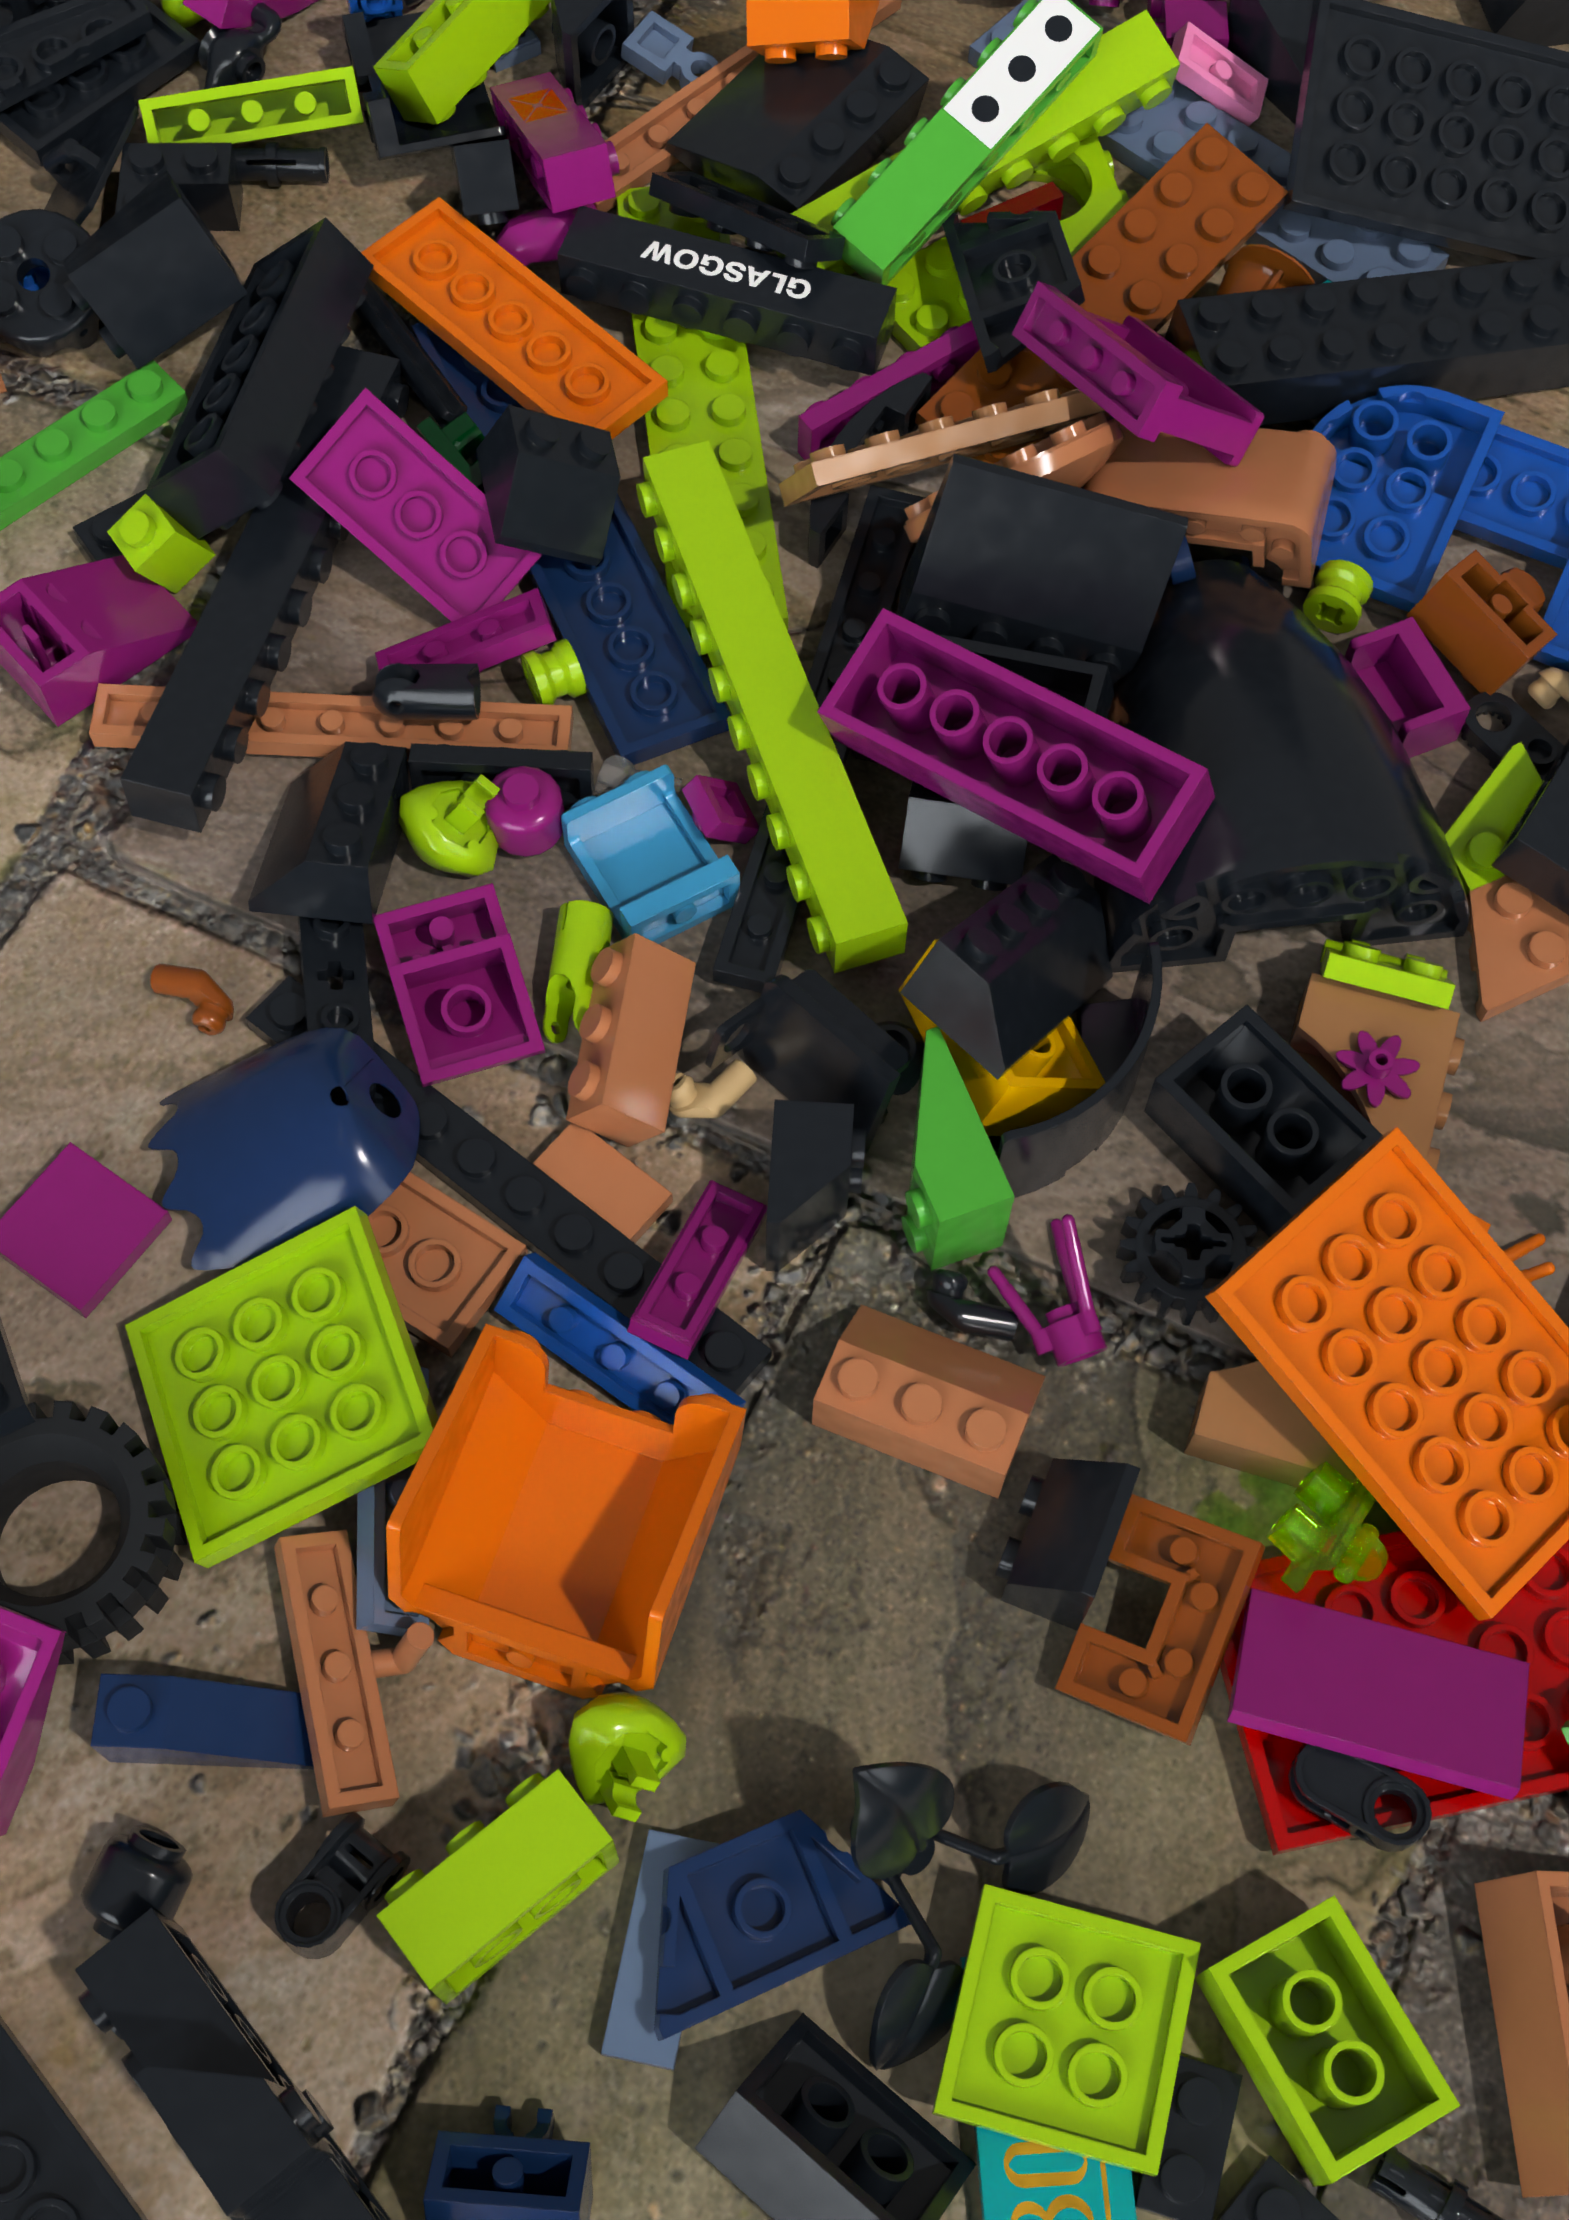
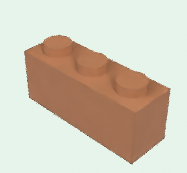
(630, 1041)

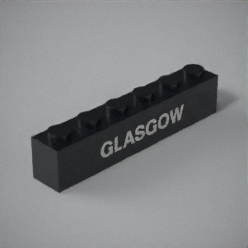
(726, 290)

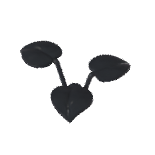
(894, 1833)

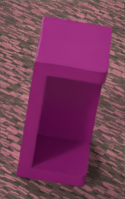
(1410, 685)

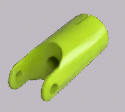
(580, 935)

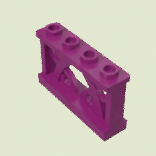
(1137, 375)

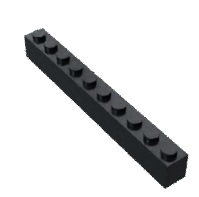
(248, 624)

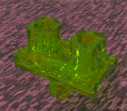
(1335, 1537)

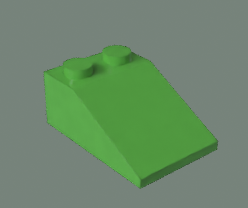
(957, 1185)

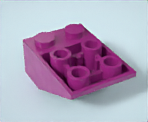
(85, 629)

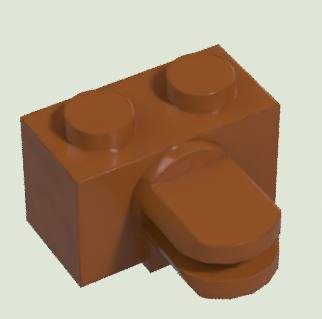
(1484, 621)

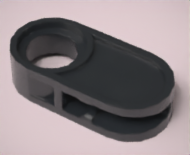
(1346, 1791)

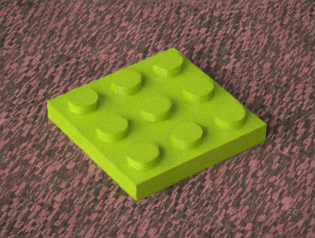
(1068, 2030)

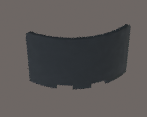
(389, 132)
(1117, 1041)

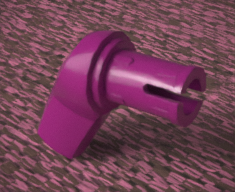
(537, 234)

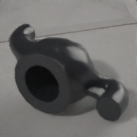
(237, 54)

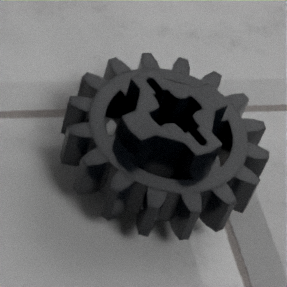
(1161, 1259)

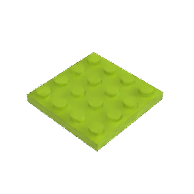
(282, 1387)

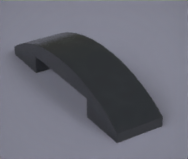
(888, 411)

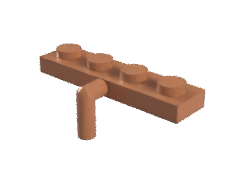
(340, 1672)

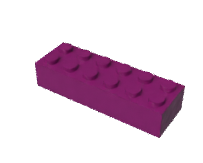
(1018, 754)

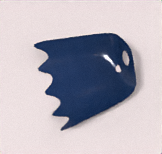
(273, 1152)

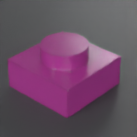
(720, 809)

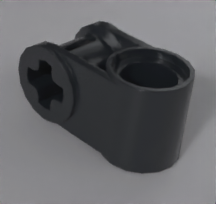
(342, 1884)

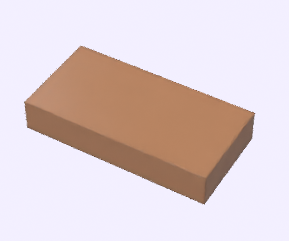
(604, 1181)

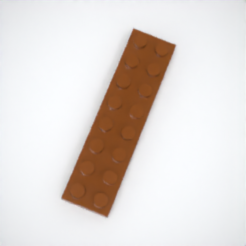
(1138, 264)

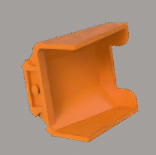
(556, 1522)

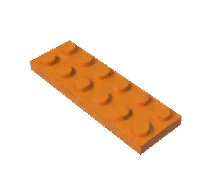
(511, 322)

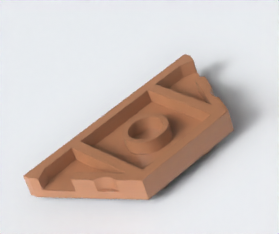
(1515, 945)

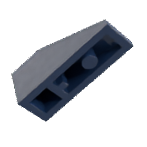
(198, 1723)

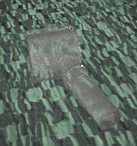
(616, 771)

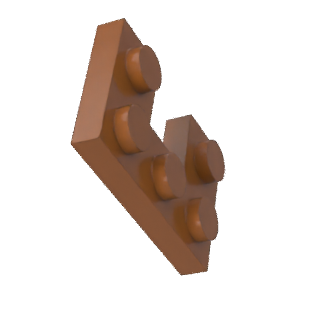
(1174, 1675)

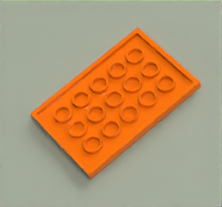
(1419, 1366)

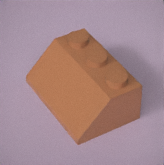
(926, 1400)

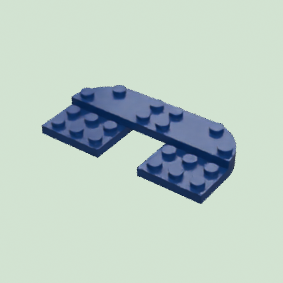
(1436, 463)

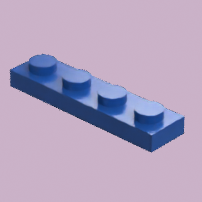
(597, 1344)

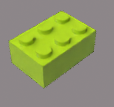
(498, 1884)
(1326, 2043)

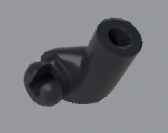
(968, 1315)

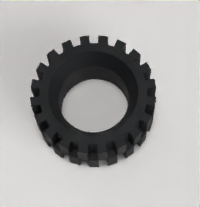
(115, 1458)

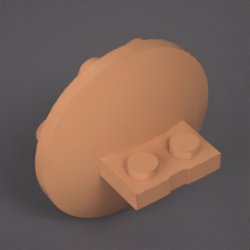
(1065, 457)

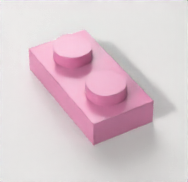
(1218, 74)

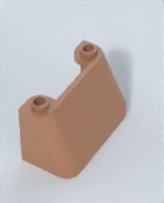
(1263, 505)

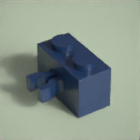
(509, 2175)

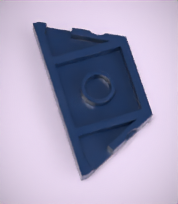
(759, 1918)

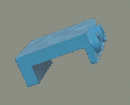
(648, 858)

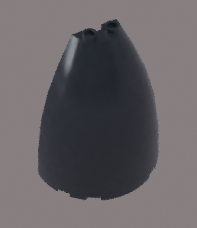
(1307, 779)

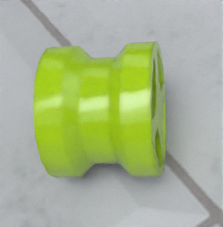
(1338, 596)
(553, 673)

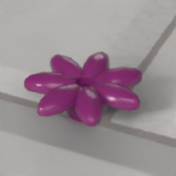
(1377, 1068)

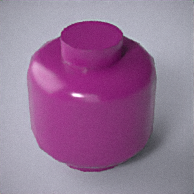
(525, 811)

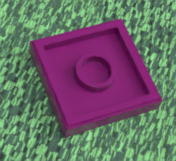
(79, 1229)

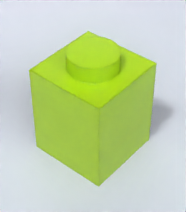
(159, 545)

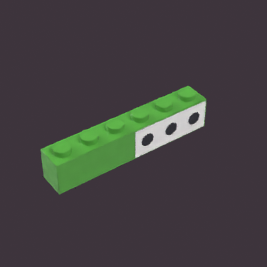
(965, 137)

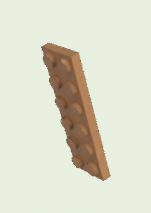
(935, 442)

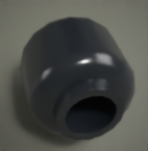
(134, 1876)

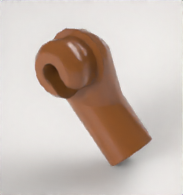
(198, 987)

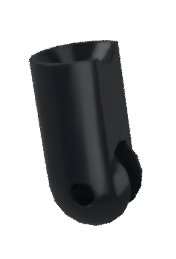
(428, 691)

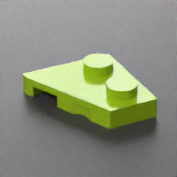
(1491, 817)

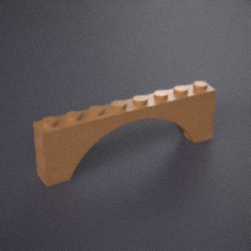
(1241, 1410)

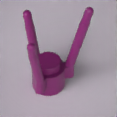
(1074, 1327)

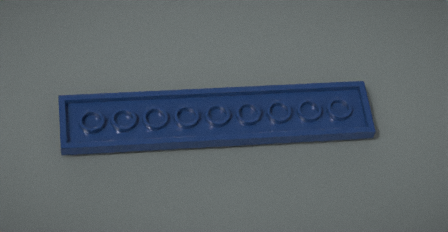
(616, 615)

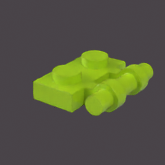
(1367, 967)

